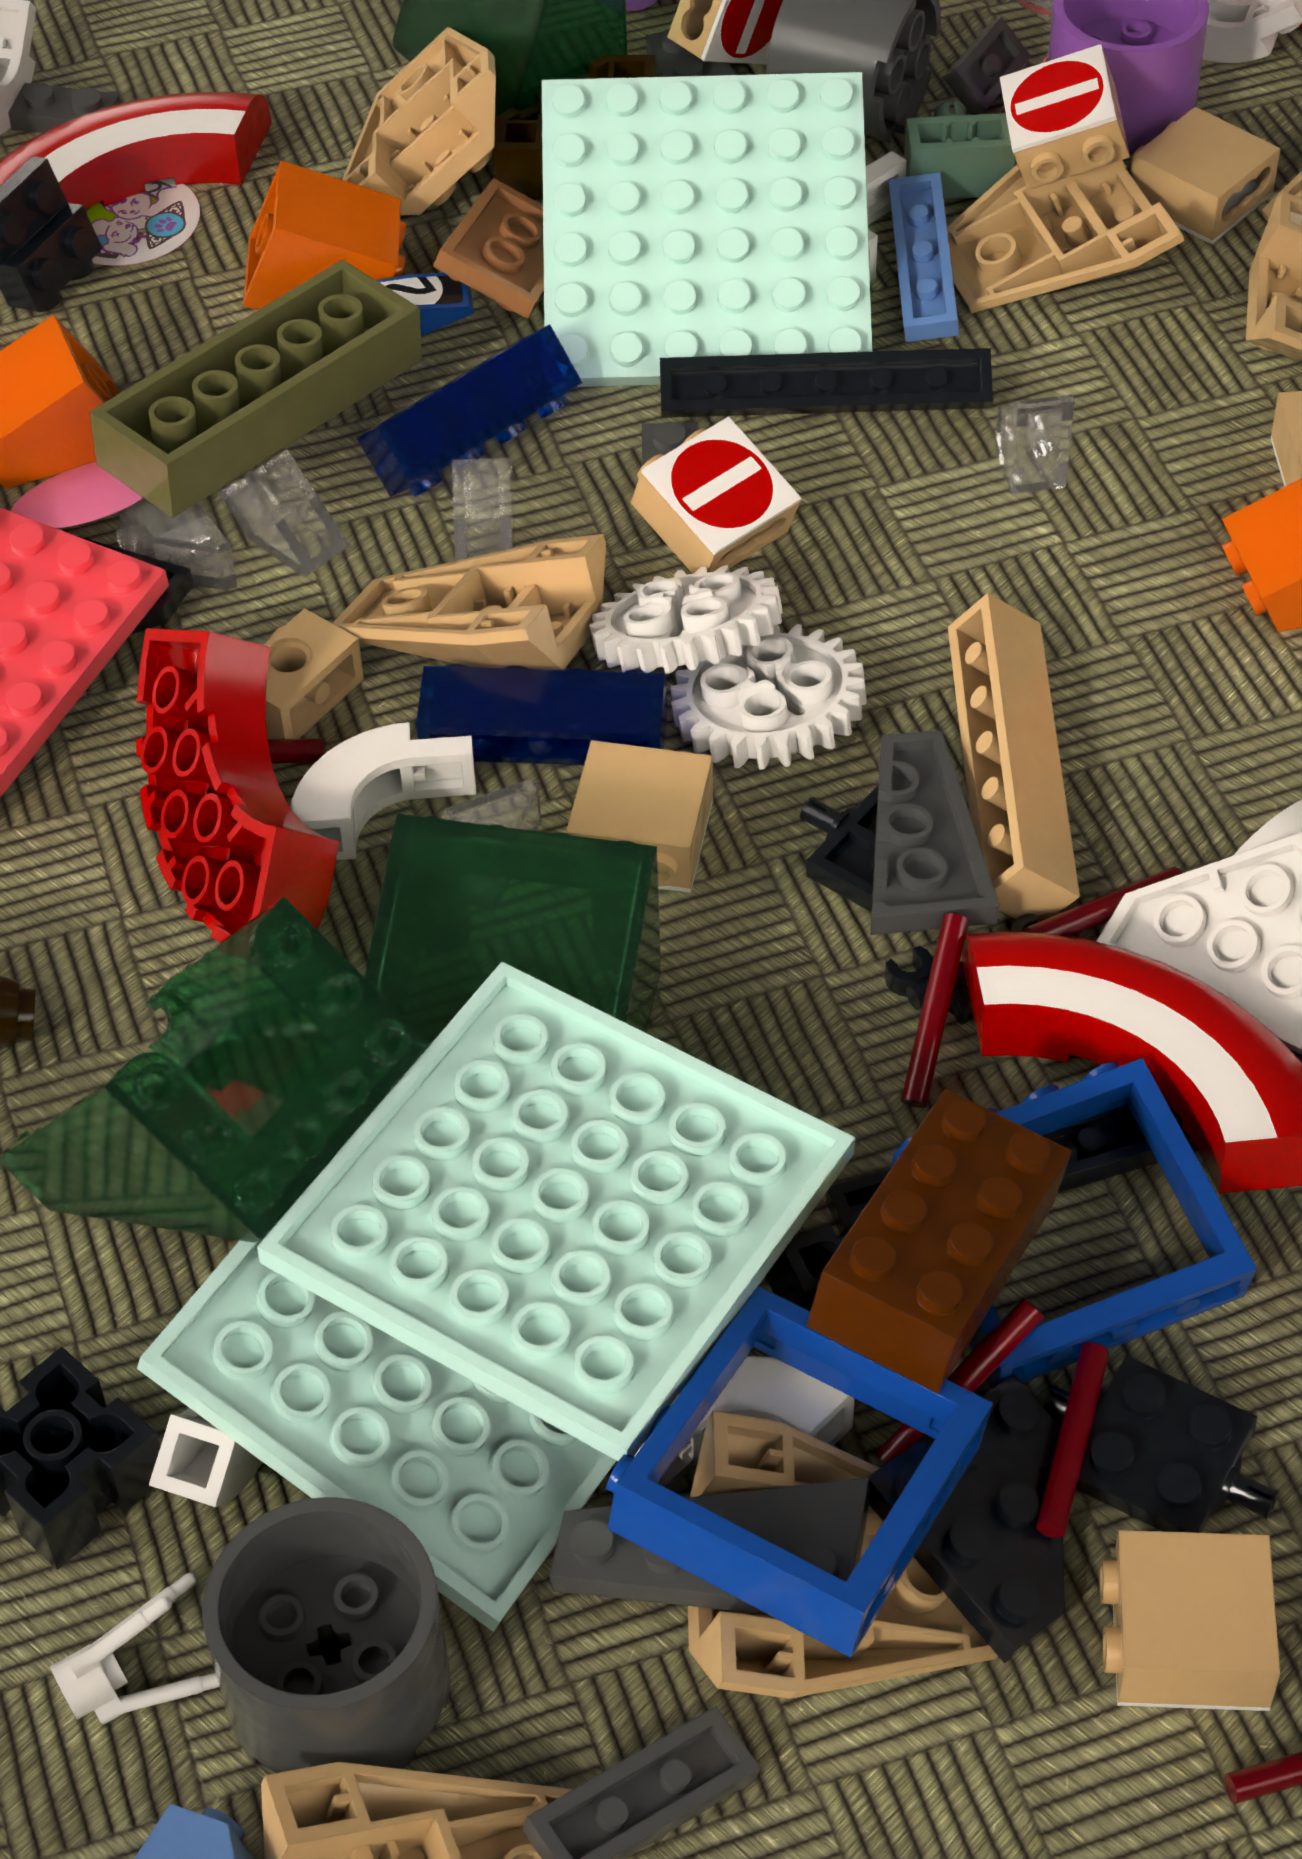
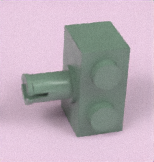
(964, 148)

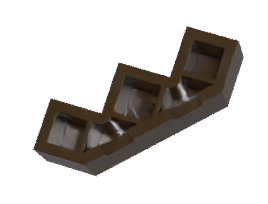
(519, 134)

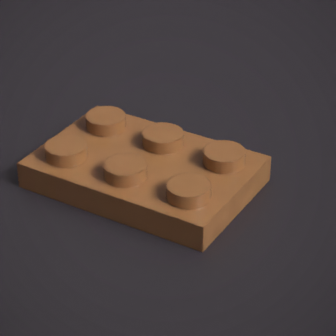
(499, 249)

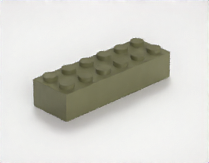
(256, 387)

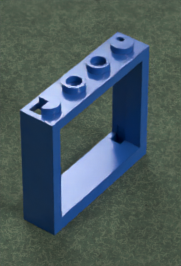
(1159, 1301)
(752, 1567)

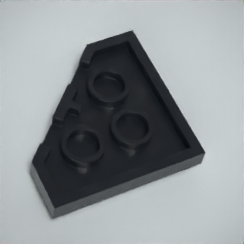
(986, 1535)

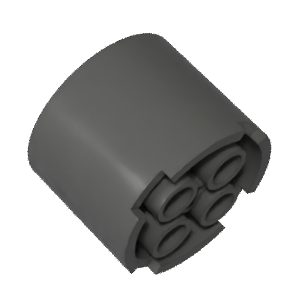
(872, 37)
(316, 1588)

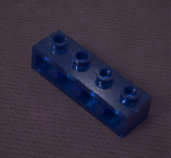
(471, 411)
(541, 713)

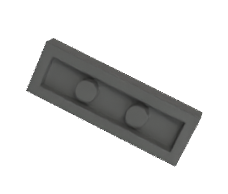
(645, 1793)

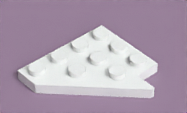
(1229, 927)

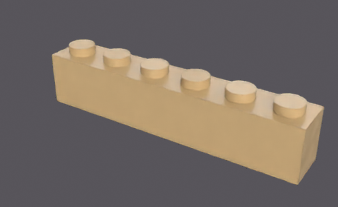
(1012, 758)

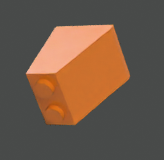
(313, 224)
(46, 404)
(1269, 547)

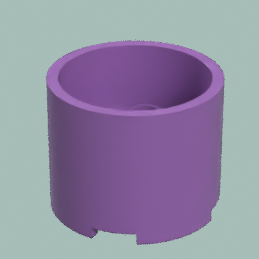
(1150, 50)

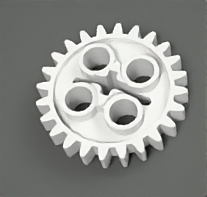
(686, 619)
(771, 699)

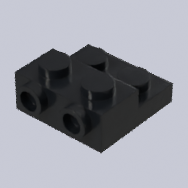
(41, 238)

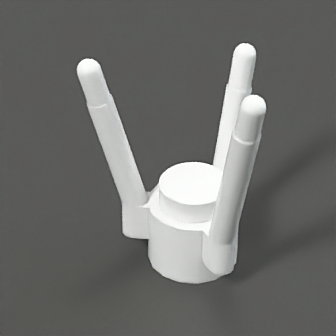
(93, 1673)

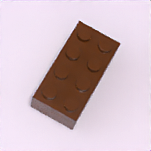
(938, 1240)

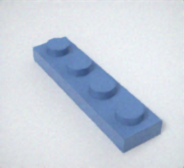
(923, 257)

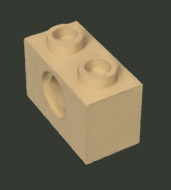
(308, 673)

